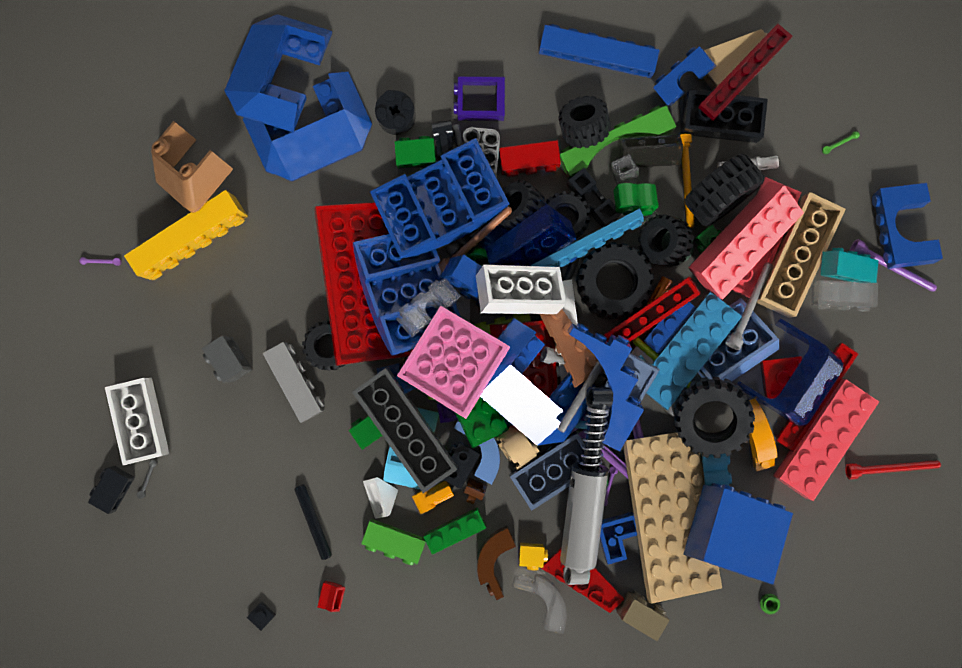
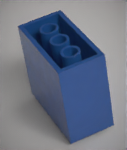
(738, 532)

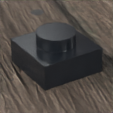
(261, 616)

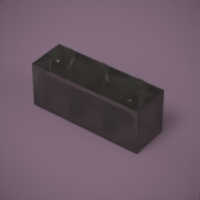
(653, 150)

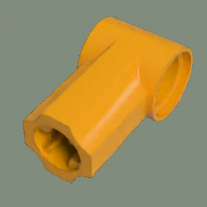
(432, 497)

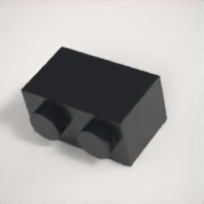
(111, 489)

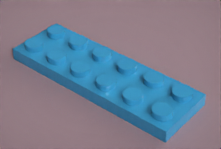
(691, 348)

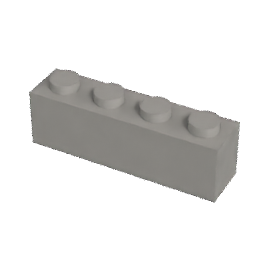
(293, 381)

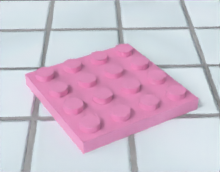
(453, 361)

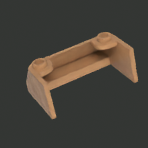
(193, 182)

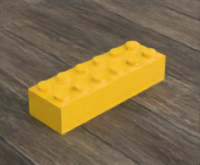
(186, 236)

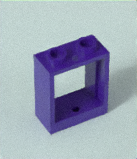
(480, 115)

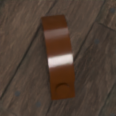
(492, 548)

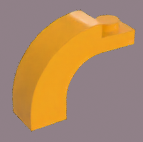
(762, 440)

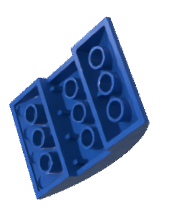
(440, 201)
(392, 283)

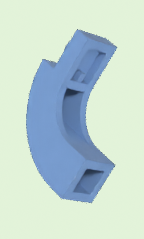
(489, 461)

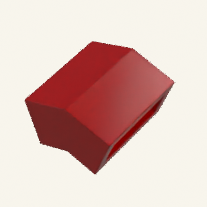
(331, 596)

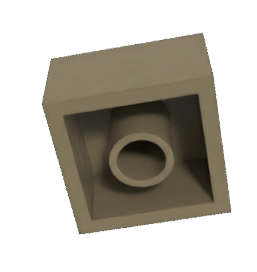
(642, 615)

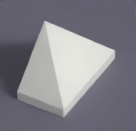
(380, 496)

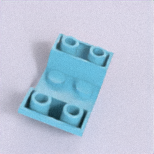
(394, 469)

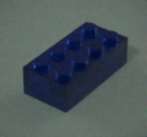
(532, 239)

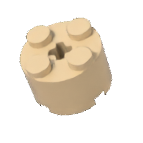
(517, 447)

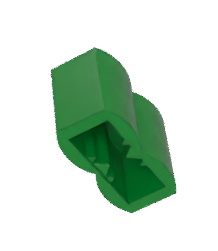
(632, 197)

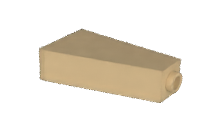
(729, 55)

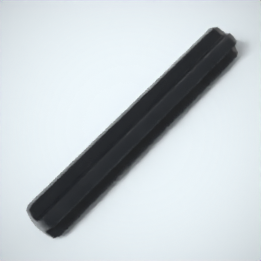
(313, 522)

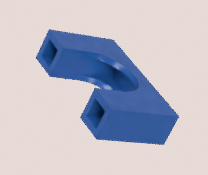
(898, 250)

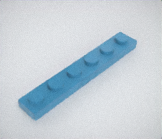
(593, 240)

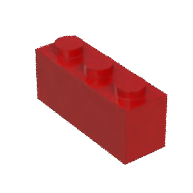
(529, 158)

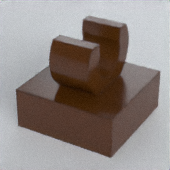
(474, 490)

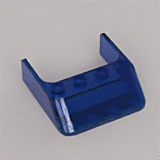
(808, 382)

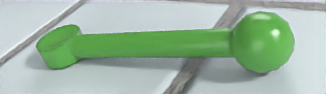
(827, 149)

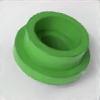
(775, 603)

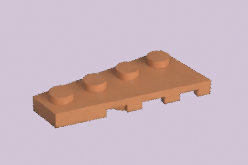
(577, 356)

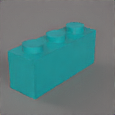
(849, 266)

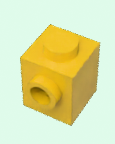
(532, 555)

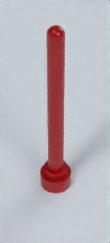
(855, 471)

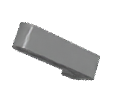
(488, 149)

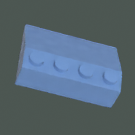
(757, 346)

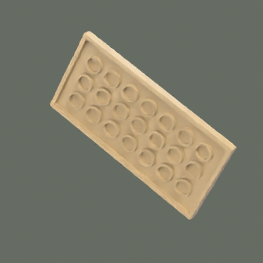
(665, 496)

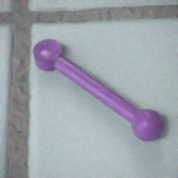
(116, 261)
(613, 471)

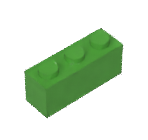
(393, 542)

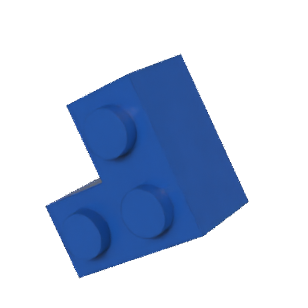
(613, 532)

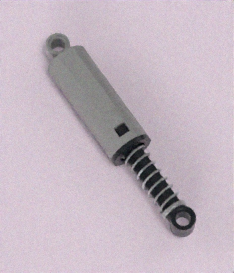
(587, 494)

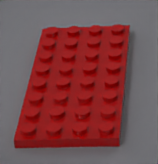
(351, 322)

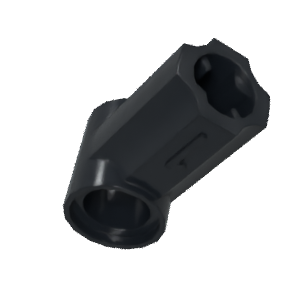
(443, 135)

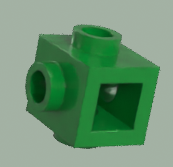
(705, 238)

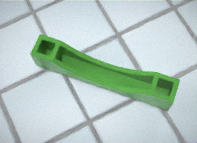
(655, 123)

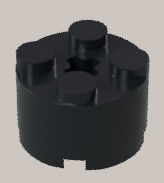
(390, 102)

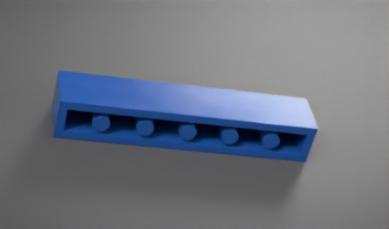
(599, 51)

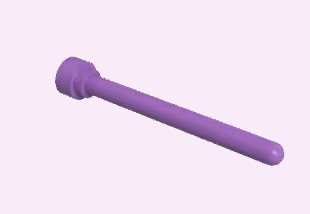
(860, 247)

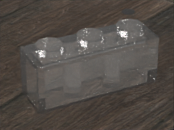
(844, 295)

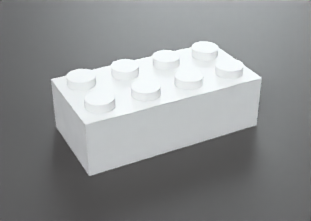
(520, 289)
(137, 420)

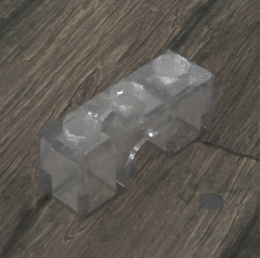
(414, 316)

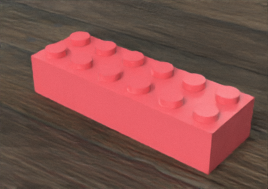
(746, 239)
(826, 440)

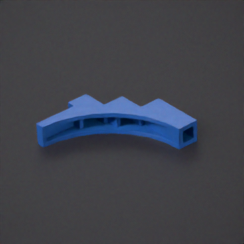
(612, 355)

